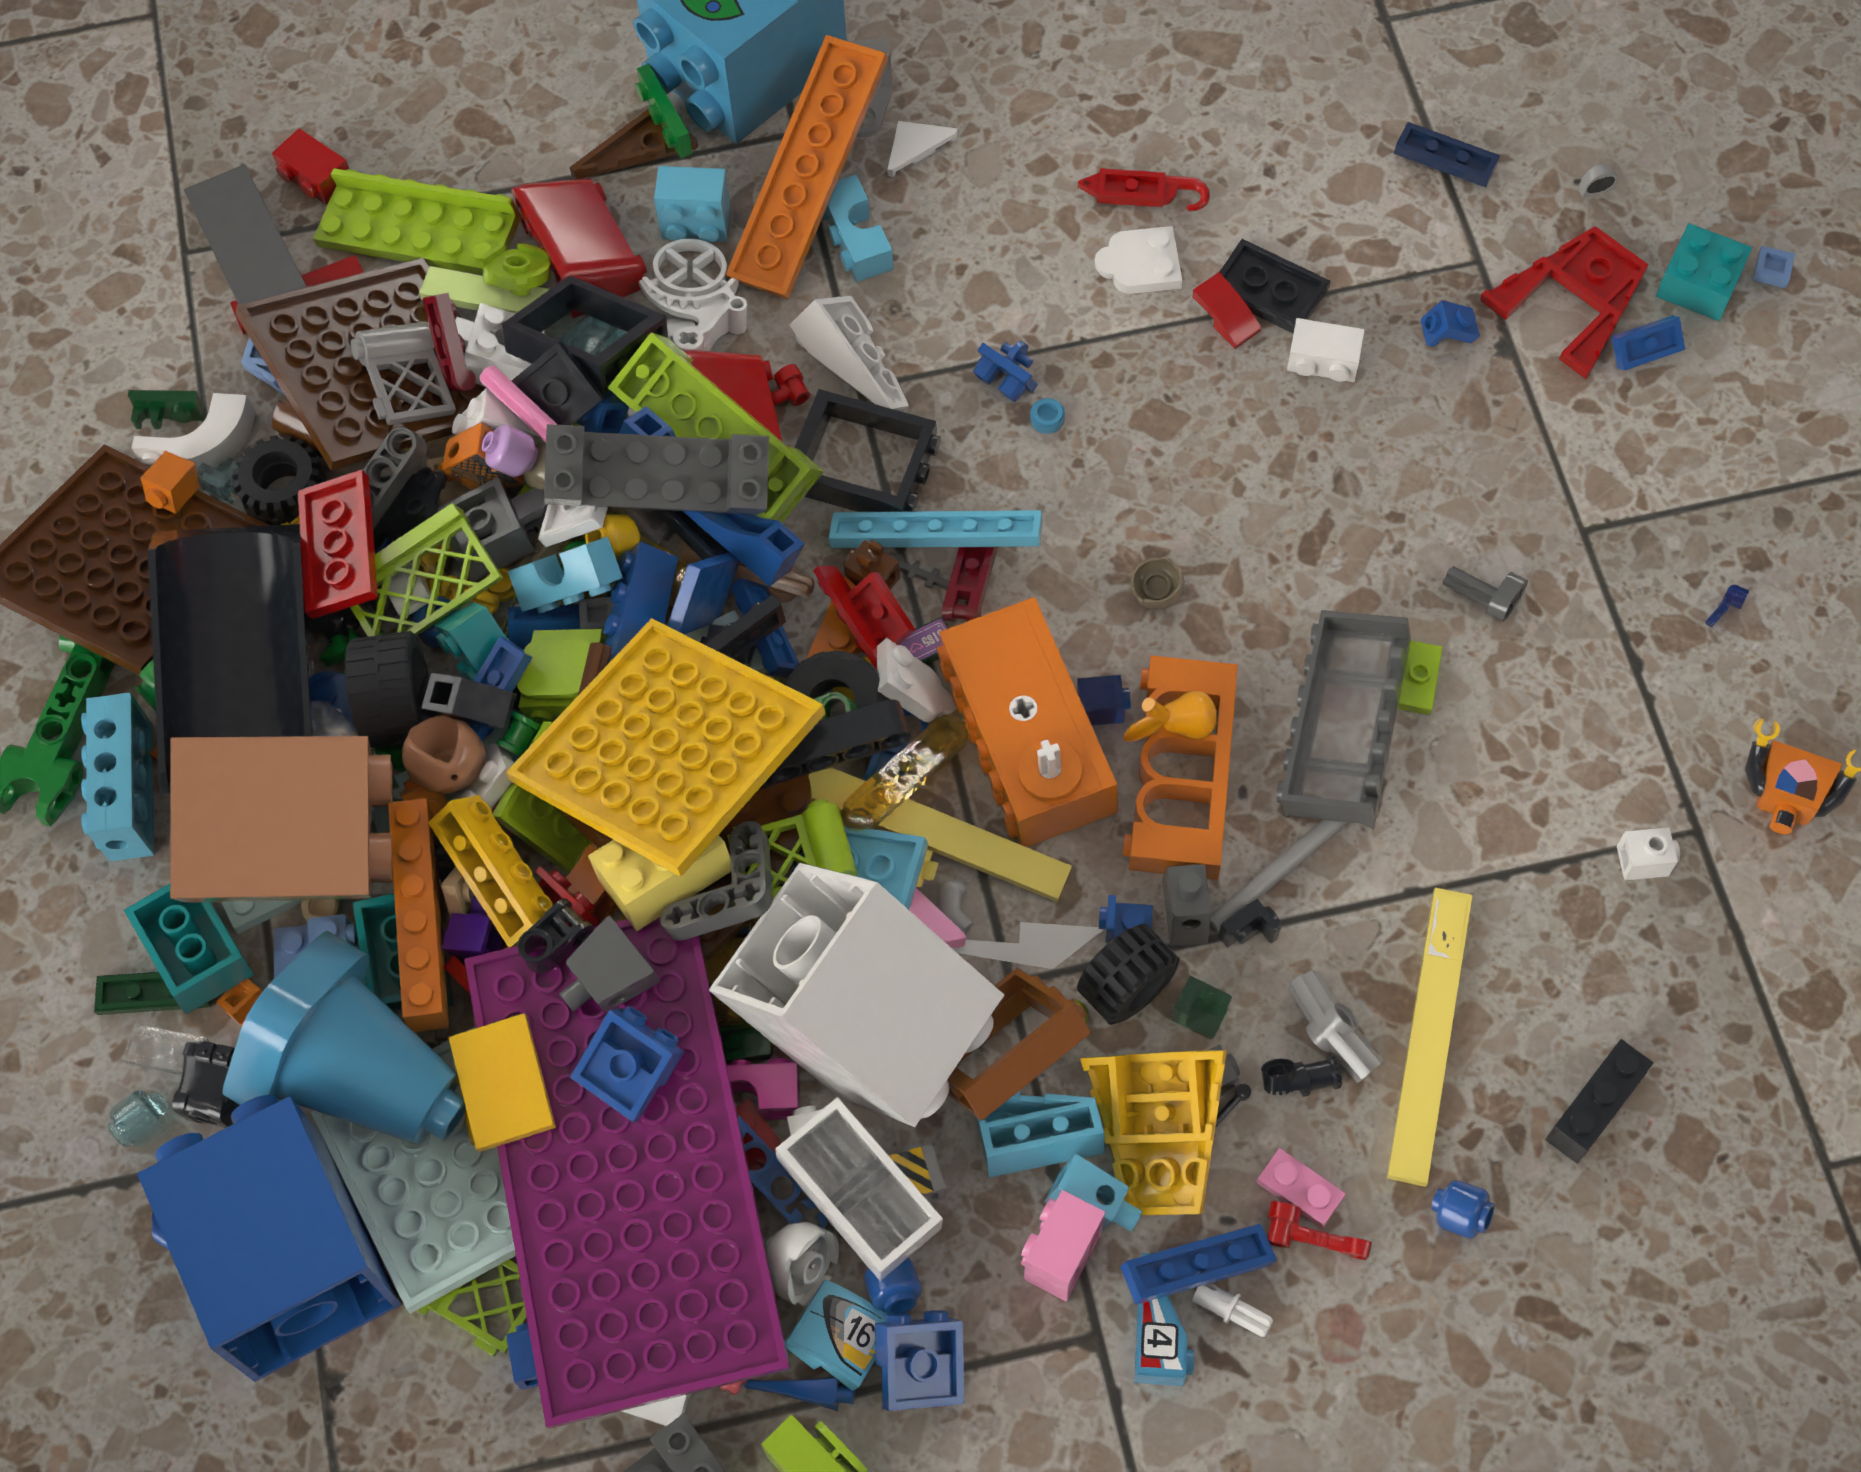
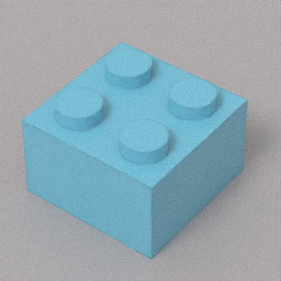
(692, 203)

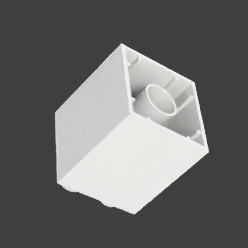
(859, 993)

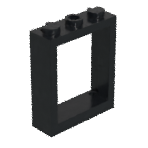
(526, 341)
(875, 416)

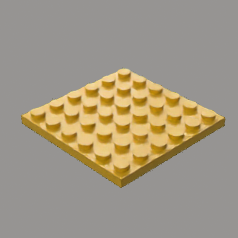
(666, 745)

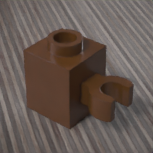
(871, 558)

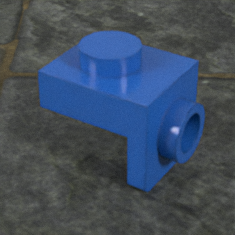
(1449, 321)

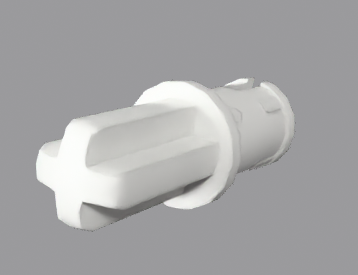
(1232, 1308)

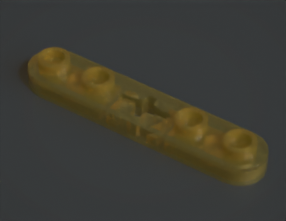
(883, 792)

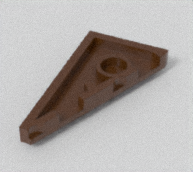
(632, 145)

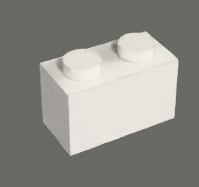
(1325, 350)

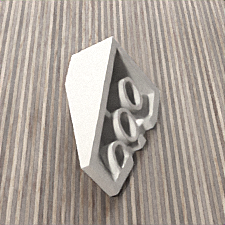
(840, 339)

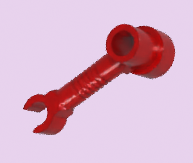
(790, 385)
(1285, 1227)

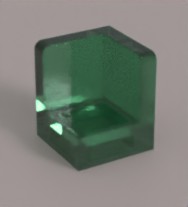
(1201, 1007)

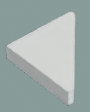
(916, 142)

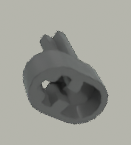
(1499, 601)

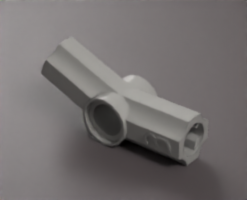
(1334, 1026)

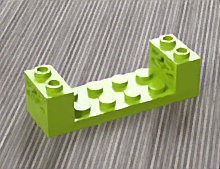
(695, 407)

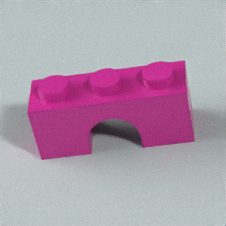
(772, 1083)

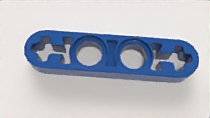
(772, 1169)

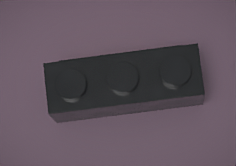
(1599, 1101)

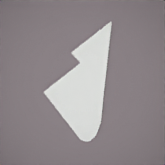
(1038, 944)

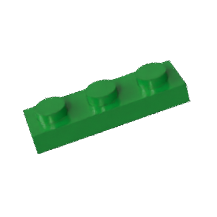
(663, 111)

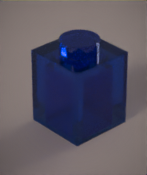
(1104, 699)

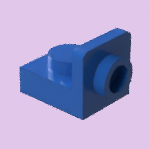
(1122, 916)

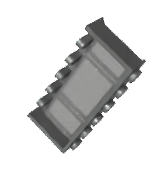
(1345, 717)

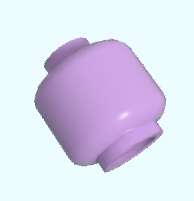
(509, 450)

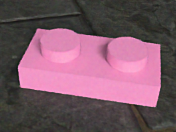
(1301, 1187)

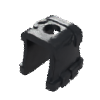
(202, 1082)

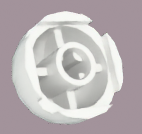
(799, 1260)

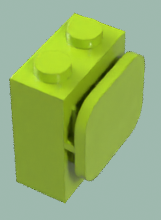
(555, 671)
(796, 1450)

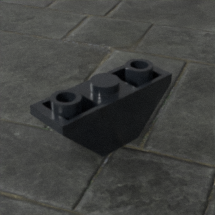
(465, 701)

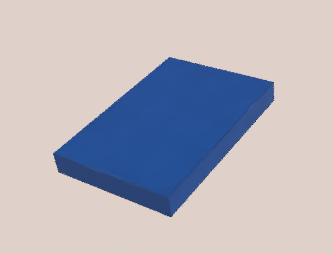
(703, 593)

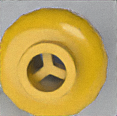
(621, 533)

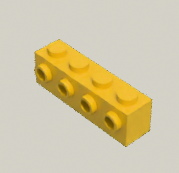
(491, 866)

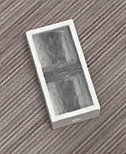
(859, 1188)

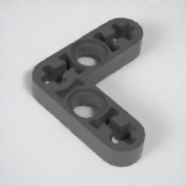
(682, 917)

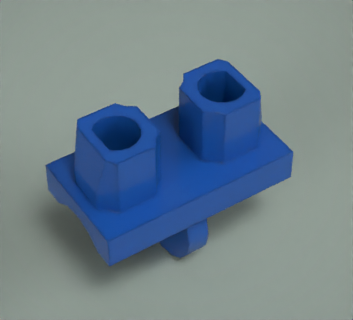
(1017, 378)

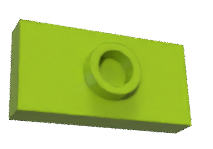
(1420, 678)

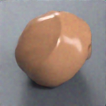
(443, 754)

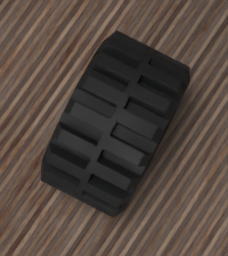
(265, 465)
(1127, 974)

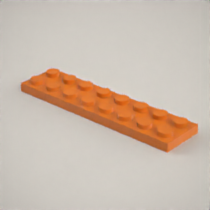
(807, 166)

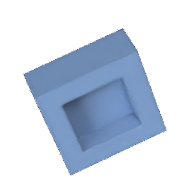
(1773, 266)

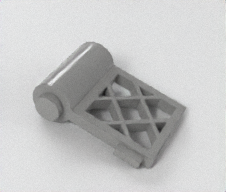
(393, 349)

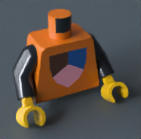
(1794, 781)

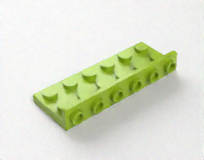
(415, 221)

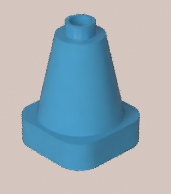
(342, 1050)

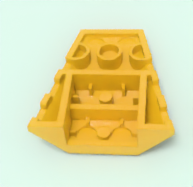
(1160, 1124)

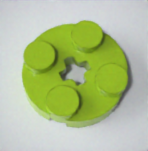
(516, 268)

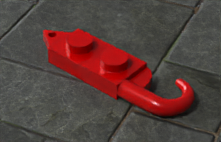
(1141, 188)

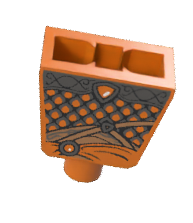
(466, 460)

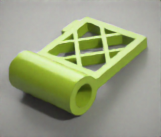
(820, 836)
(484, 1340)

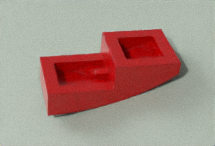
(1228, 309)

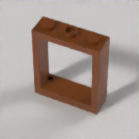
(1032, 1054)

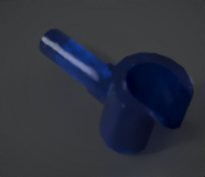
(1734, 596)

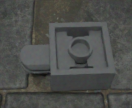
(509, 519)

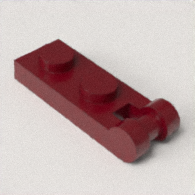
(447, 342)
(968, 582)

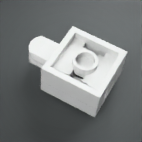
(483, 345)

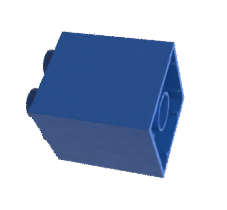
(266, 1237)

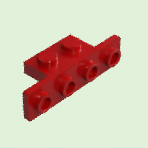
(866, 609)

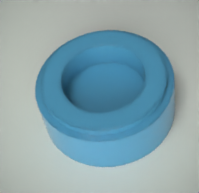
(1047, 416)

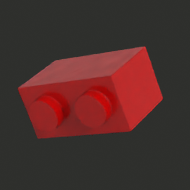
(308, 165)

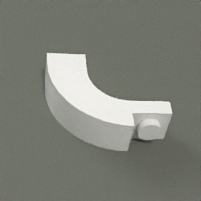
(216, 439)

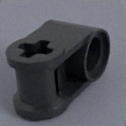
(556, 934)

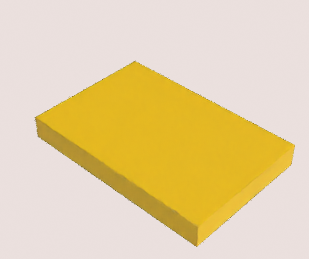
(501, 1082)

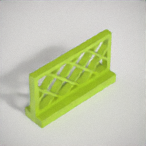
(410, 550)

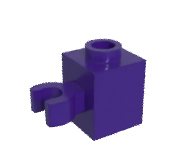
(471, 934)

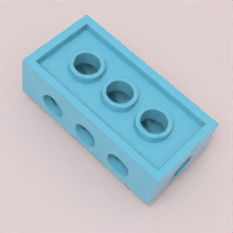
(118, 777)

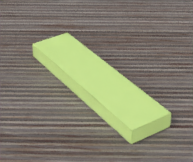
(470, 290)

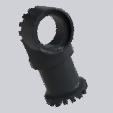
(1300, 1076)

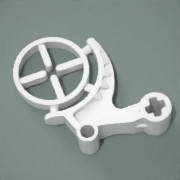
(711, 306)

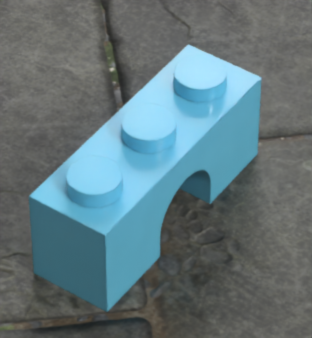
(863, 250)
(585, 569)

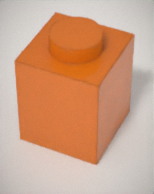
(170, 482)

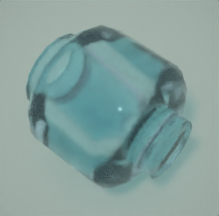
(138, 1118)

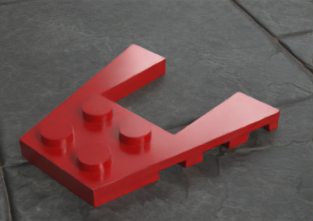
(1593, 270)

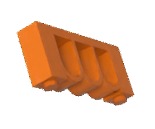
(1157, 845)

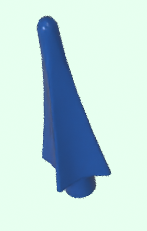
(821, 1392)

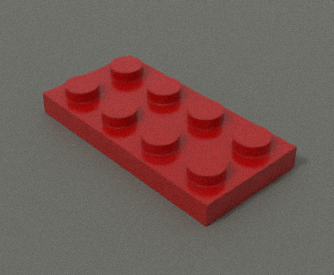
(337, 544)

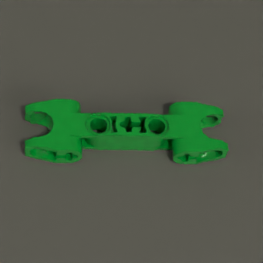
(47, 763)

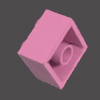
(1063, 1245)

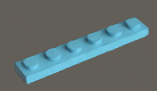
(937, 528)

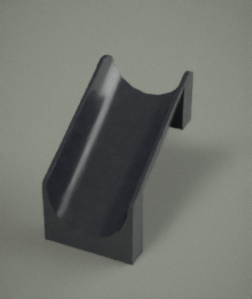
(227, 635)

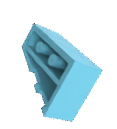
(1039, 1132)

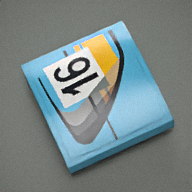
(837, 1334)

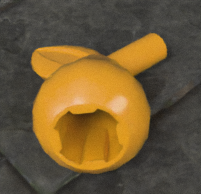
(1189, 715)

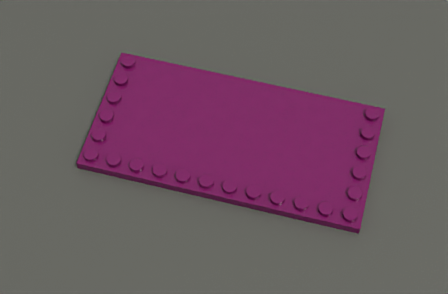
(639, 1233)

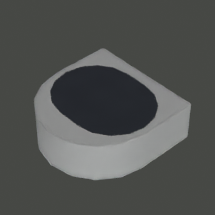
(1597, 180)

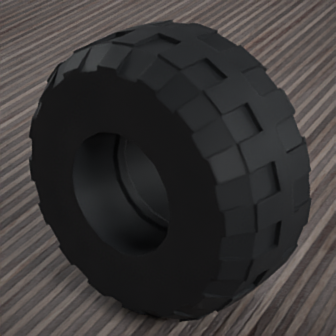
(837, 669)

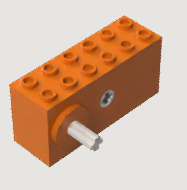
(1027, 723)

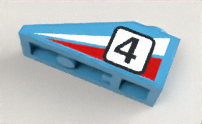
(1161, 1345)

